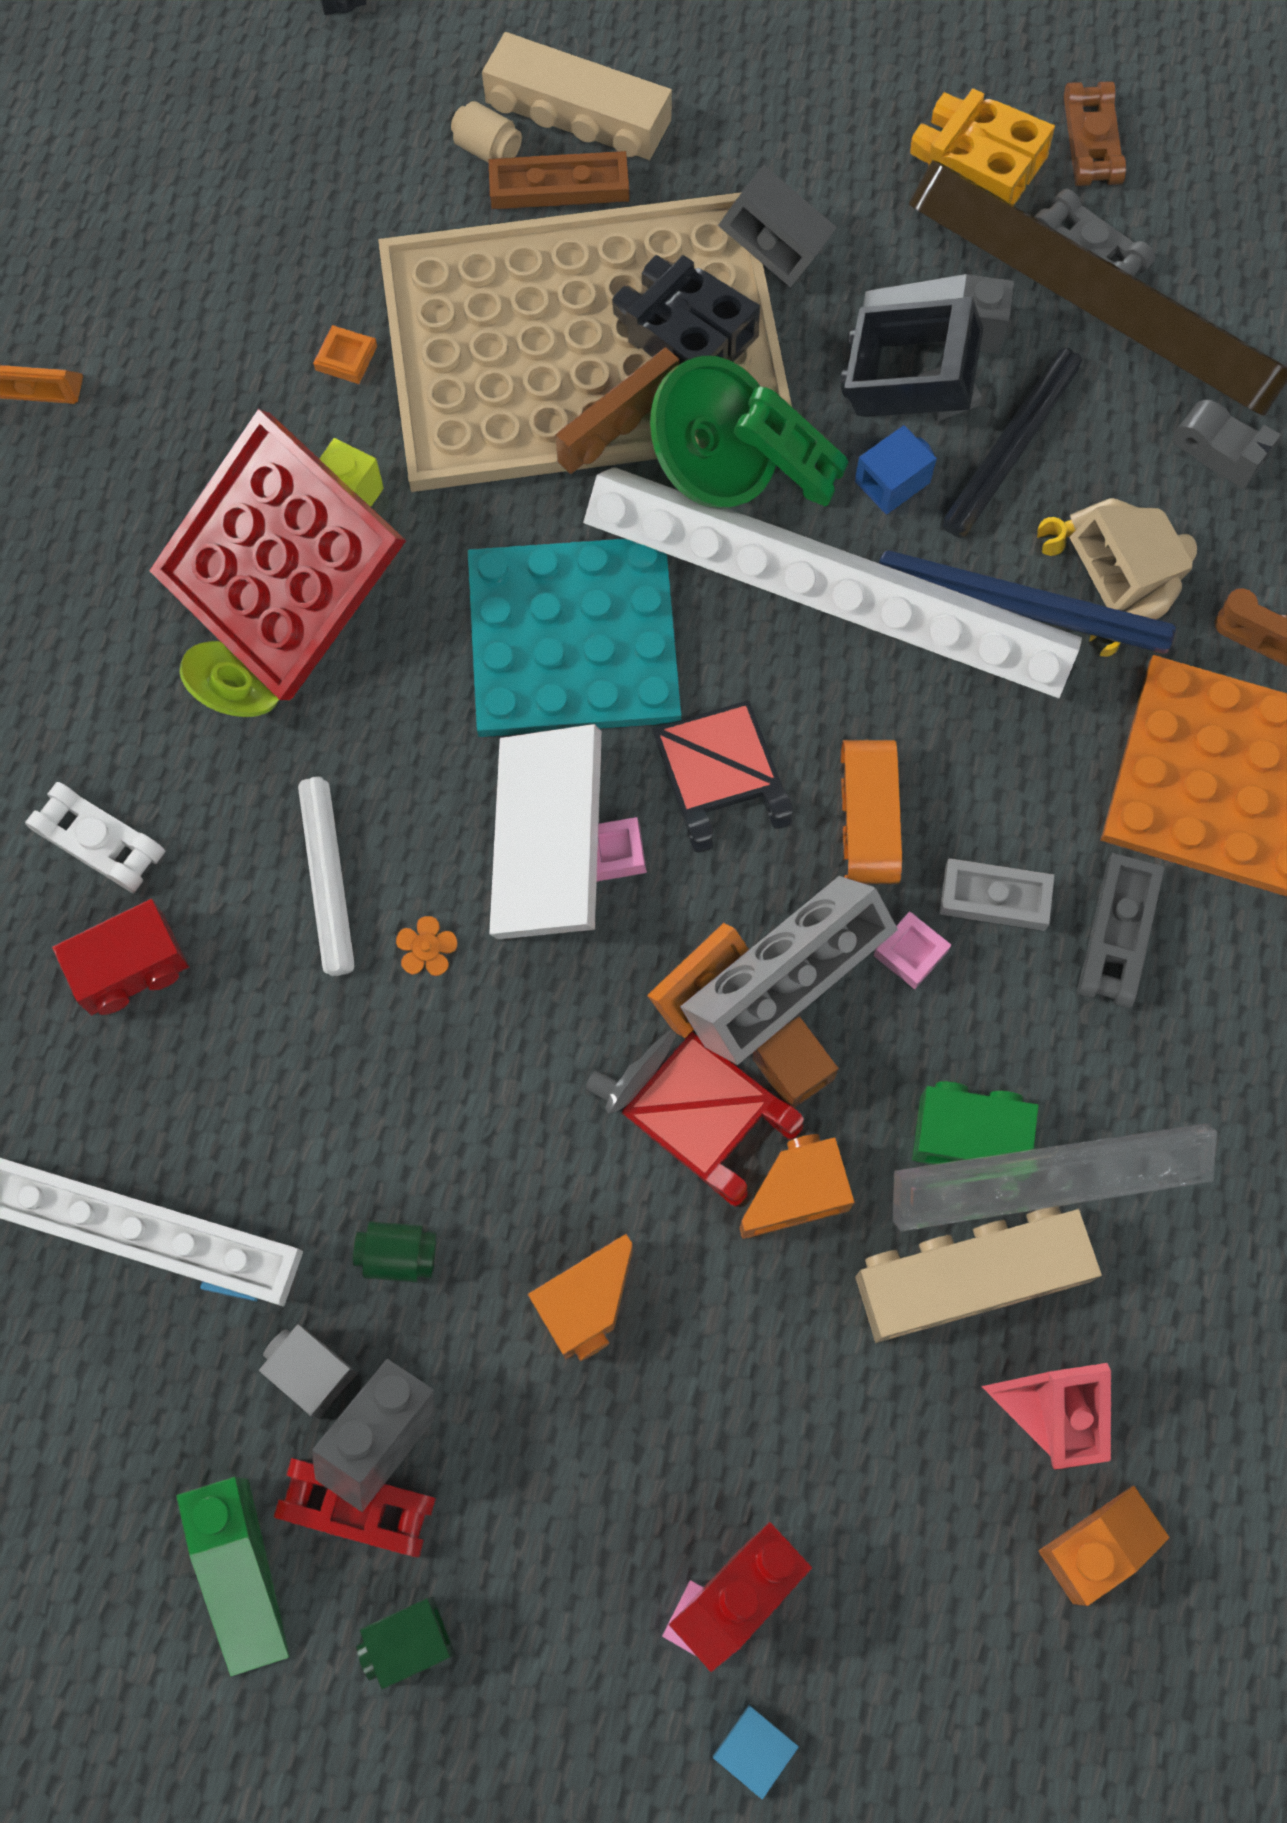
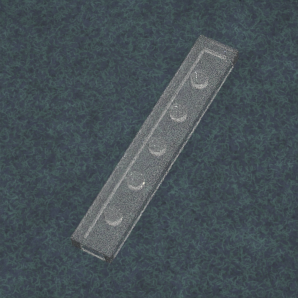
(1053, 1176)

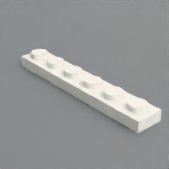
(147, 1233)

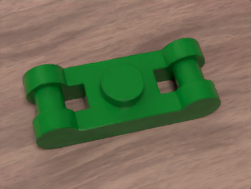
(792, 445)

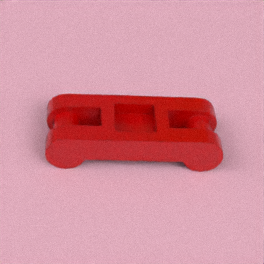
(346, 1521)

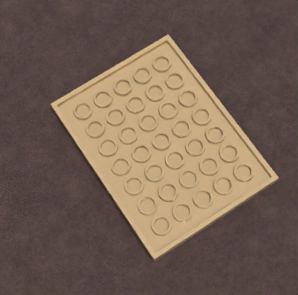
(517, 335)

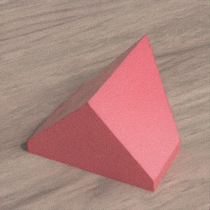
(1063, 1412)

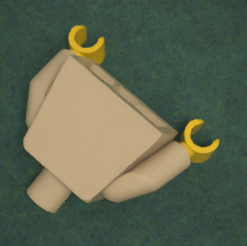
(1128, 555)

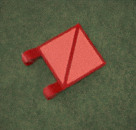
(702, 1111)

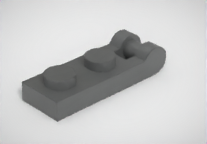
(1121, 929)

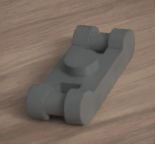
(1095, 233)

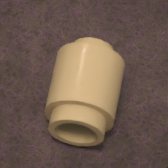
(485, 132)

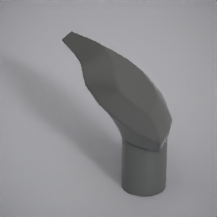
(635, 1077)

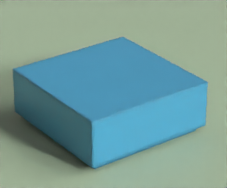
(755, 1751)

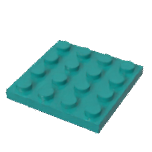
(572, 637)

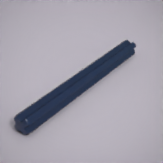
(1040, 604)

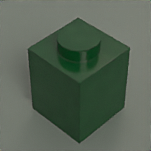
(404, 1643)

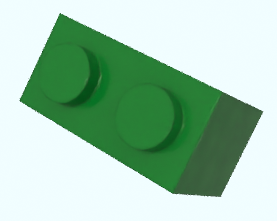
(970, 1125)

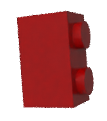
(121, 959)
(740, 1597)

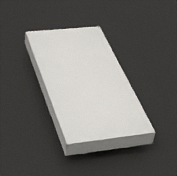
(546, 833)

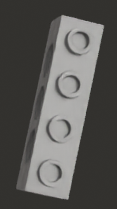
(789, 968)

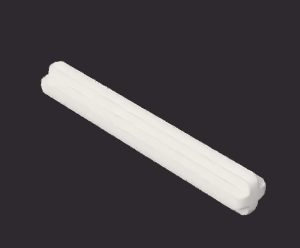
(326, 877)

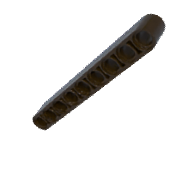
(1100, 288)

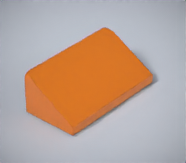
(40, 384)

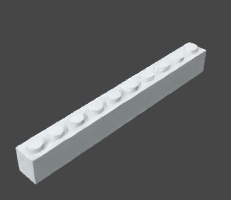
(834, 581)

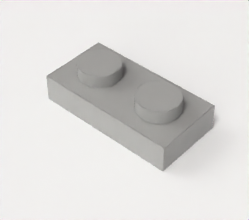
(997, 894)

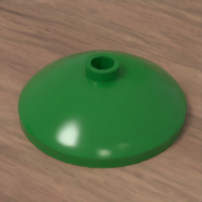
(706, 402)

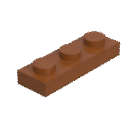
(558, 180)
(613, 414)

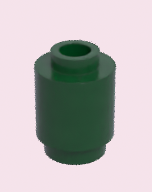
(395, 1252)

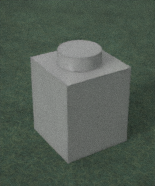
(306, 1370)

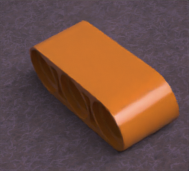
(872, 810)

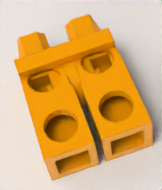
(985, 143)

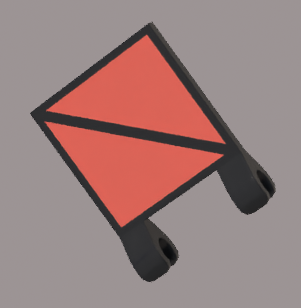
(717, 764)

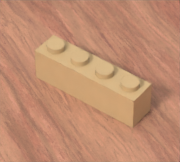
(577, 96)
(976, 1274)

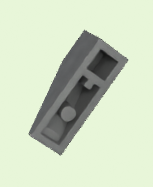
(990, 296)

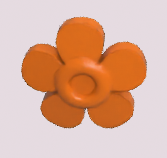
(426, 947)

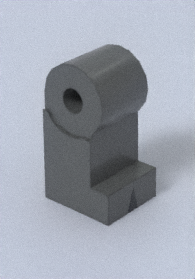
(1225, 442)

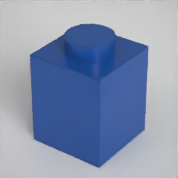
(895, 469)

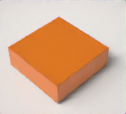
(345, 354)

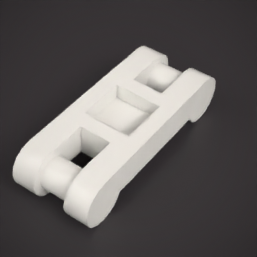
(95, 837)

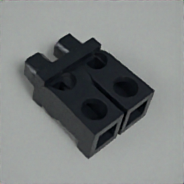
(686, 312)

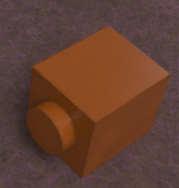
(795, 1063)

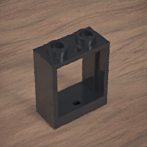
(914, 323)

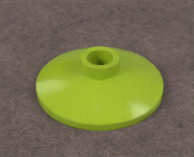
(224, 682)

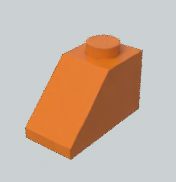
(801, 1187)
(585, 1300)
(1105, 1548)

